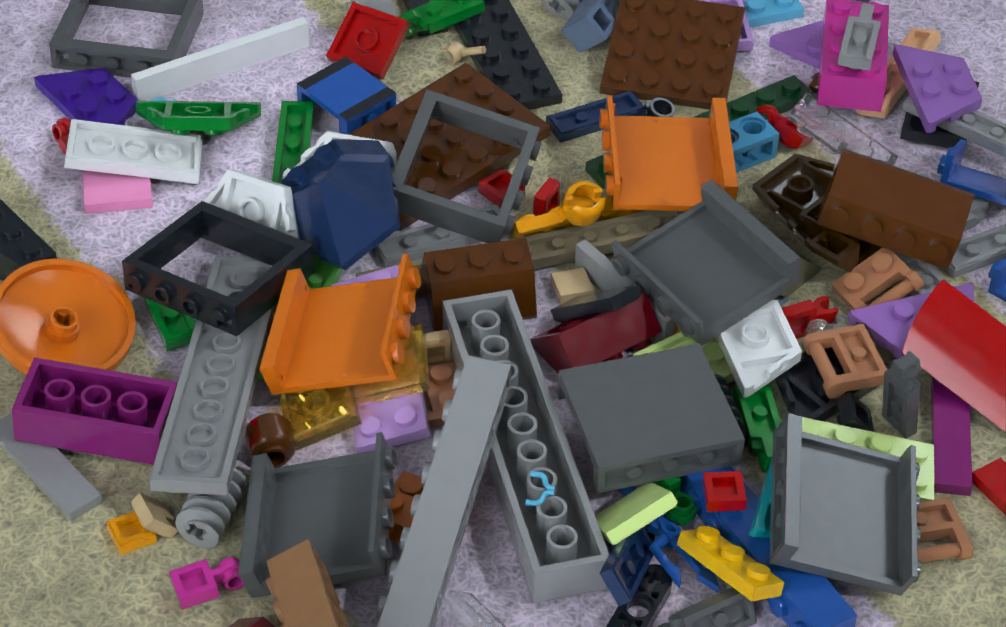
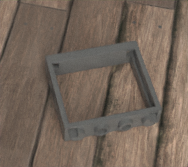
(122, 59)
(449, 213)

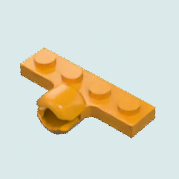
(579, 208)

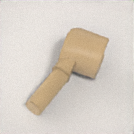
(458, 52)

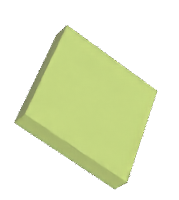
(634, 512)

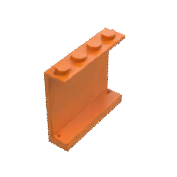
(666, 159)
(339, 332)

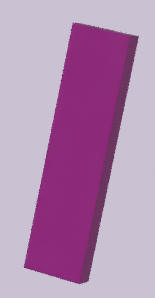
(951, 441)

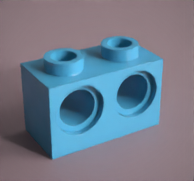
(752, 141)

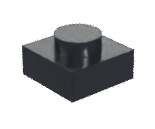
(854, 413)

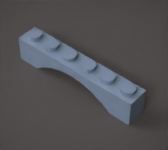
(591, 23)

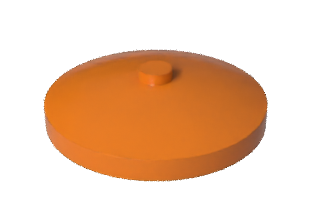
(64, 315)

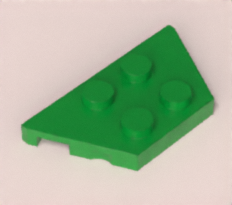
(205, 116)

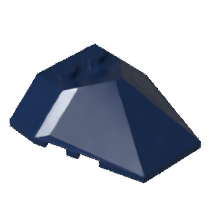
(345, 199)

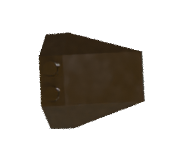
(795, 195)

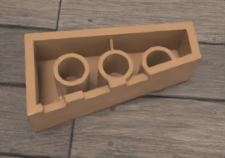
(303, 589)

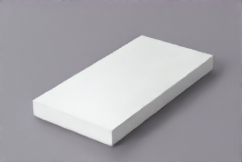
(133, 151)

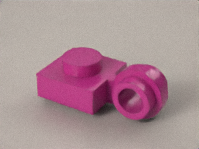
(199, 583)

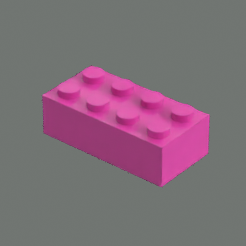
(843, 85)

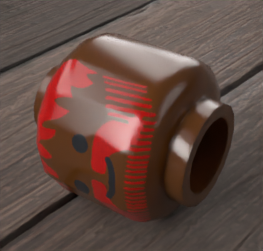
(271, 435)

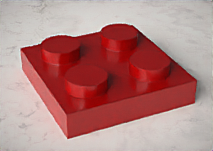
(368, 39)

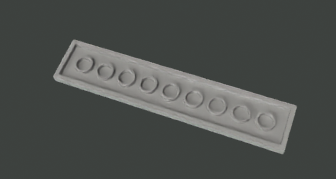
(213, 394)

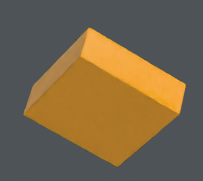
(129, 533)

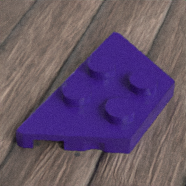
(89, 95)

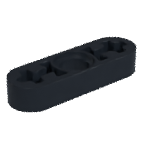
(653, 602)

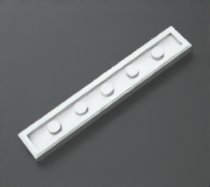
(220, 60)

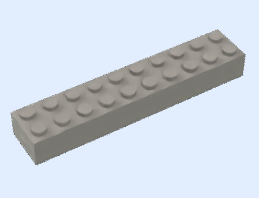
(559, 539)

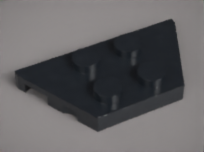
(804, 392)

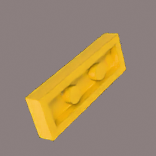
(730, 563)

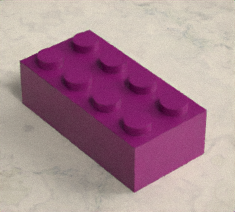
(92, 410)

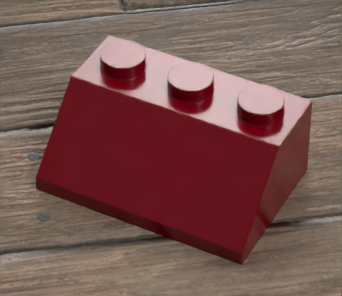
(598, 336)

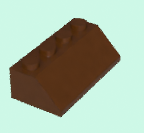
(895, 209)

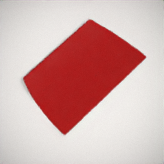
(962, 350)

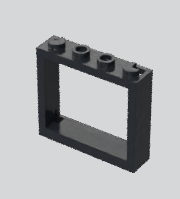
(282, 251)

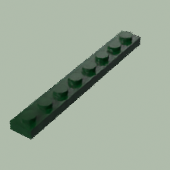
(781, 95)

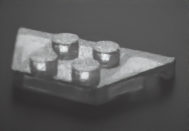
(836, 131)

